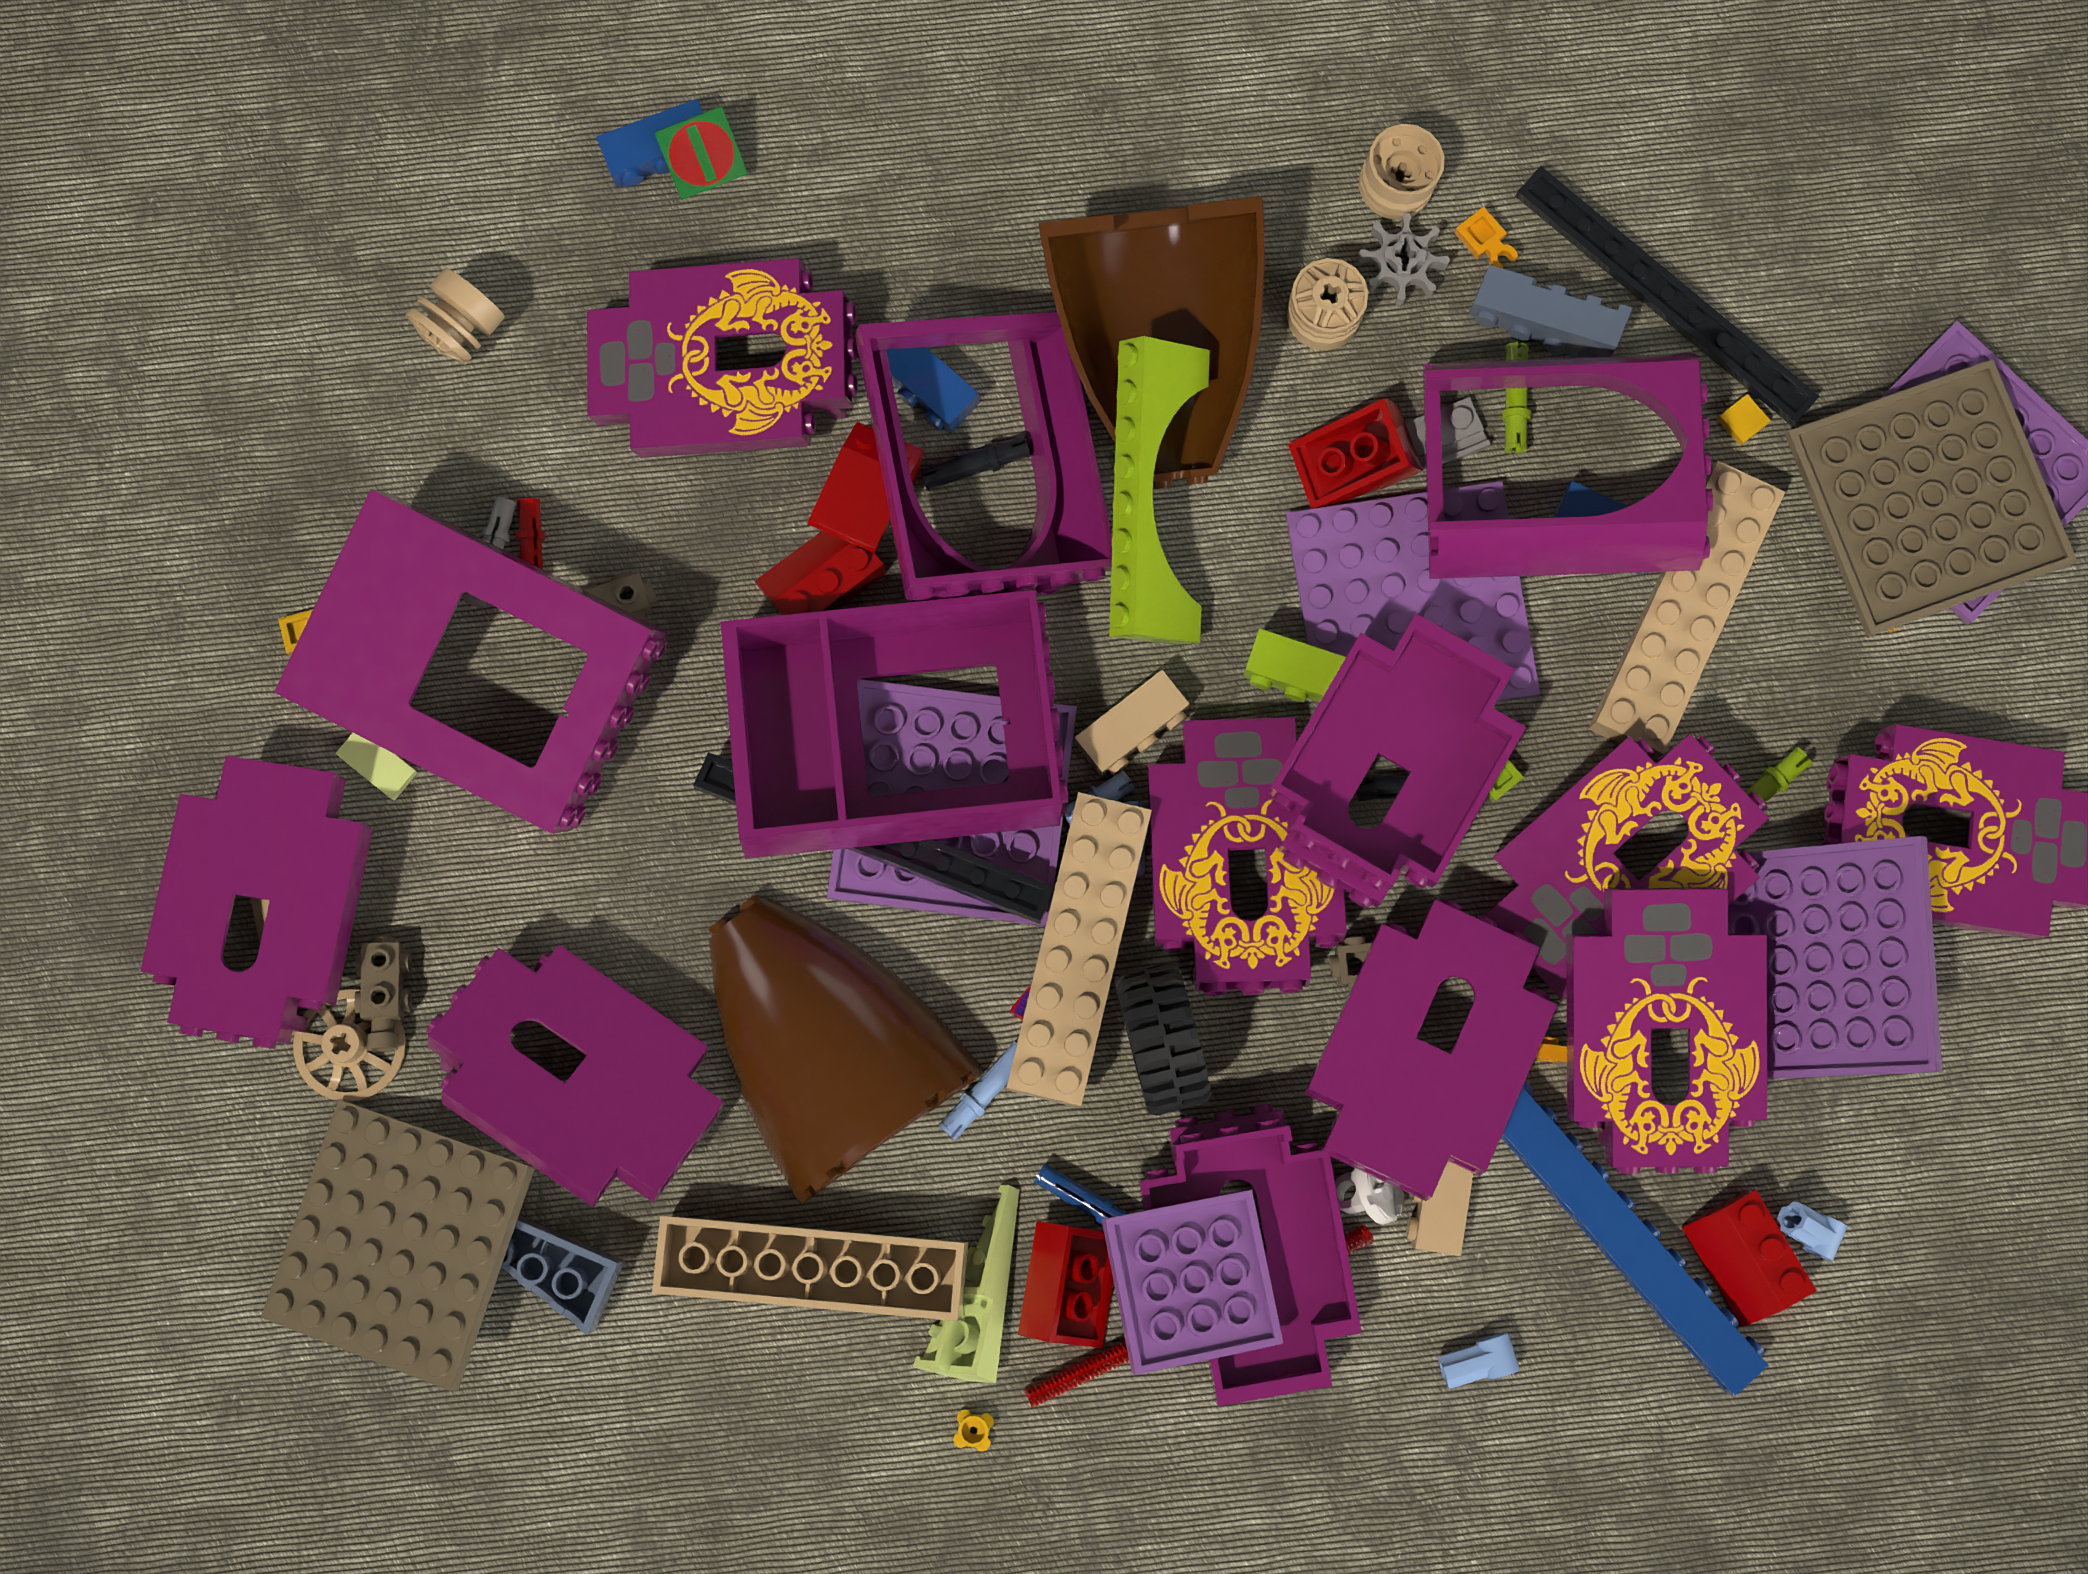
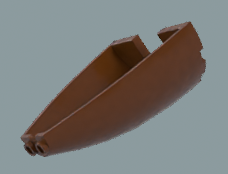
(1169, 277)
(825, 1042)

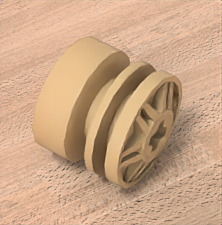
(1403, 153)
(455, 316)
(1318, 321)

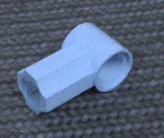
(1815, 1231)
(1489, 1358)

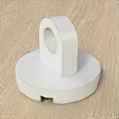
(1372, 1195)

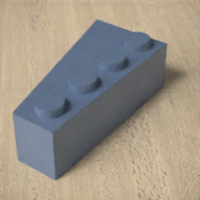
(1548, 315)
(562, 1271)

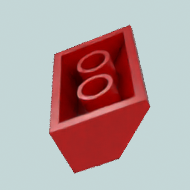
(820, 576)
(1748, 1258)
(1067, 1286)

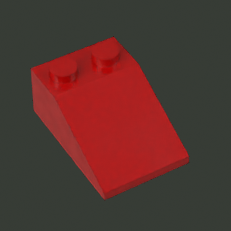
(1355, 455)
(854, 494)

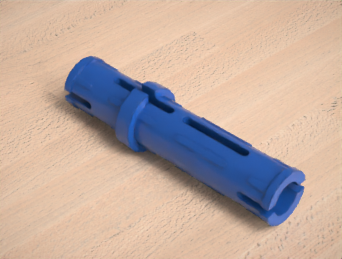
(1048, 1179)

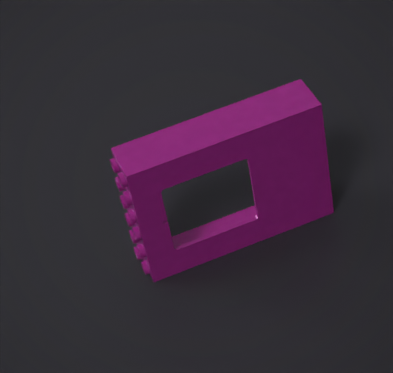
(386, 618)
(801, 729)

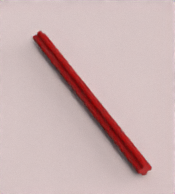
(1113, 1357)

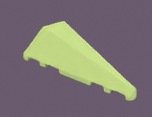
(972, 1345)

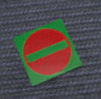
(701, 152)

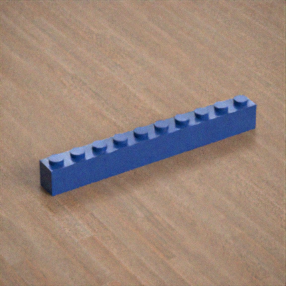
(1632, 1245)

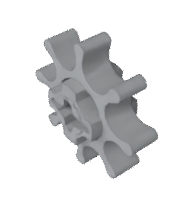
(1415, 253)

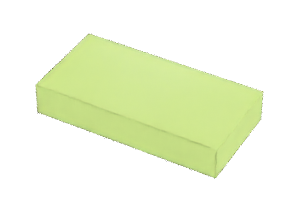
(377, 765)

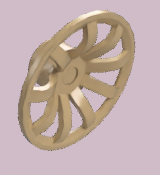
(346, 1047)

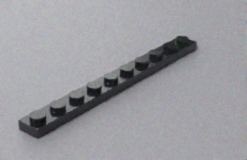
(1667, 296)
(922, 858)

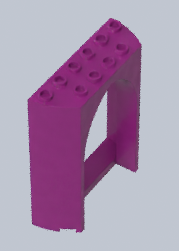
(1071, 518)
(1650, 536)

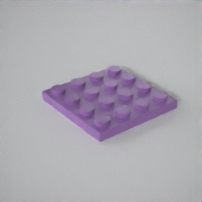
(1192, 1282)

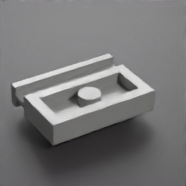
(1460, 433)

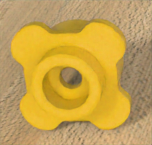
(966, 1438)

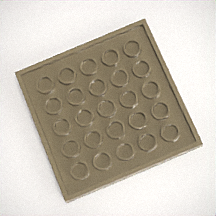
(1930, 498)
(398, 1244)

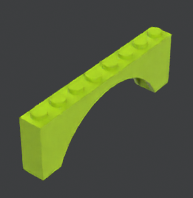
(1145, 594)

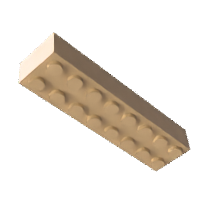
(1686, 617)
(1079, 950)
(810, 1268)

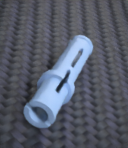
(979, 1096)

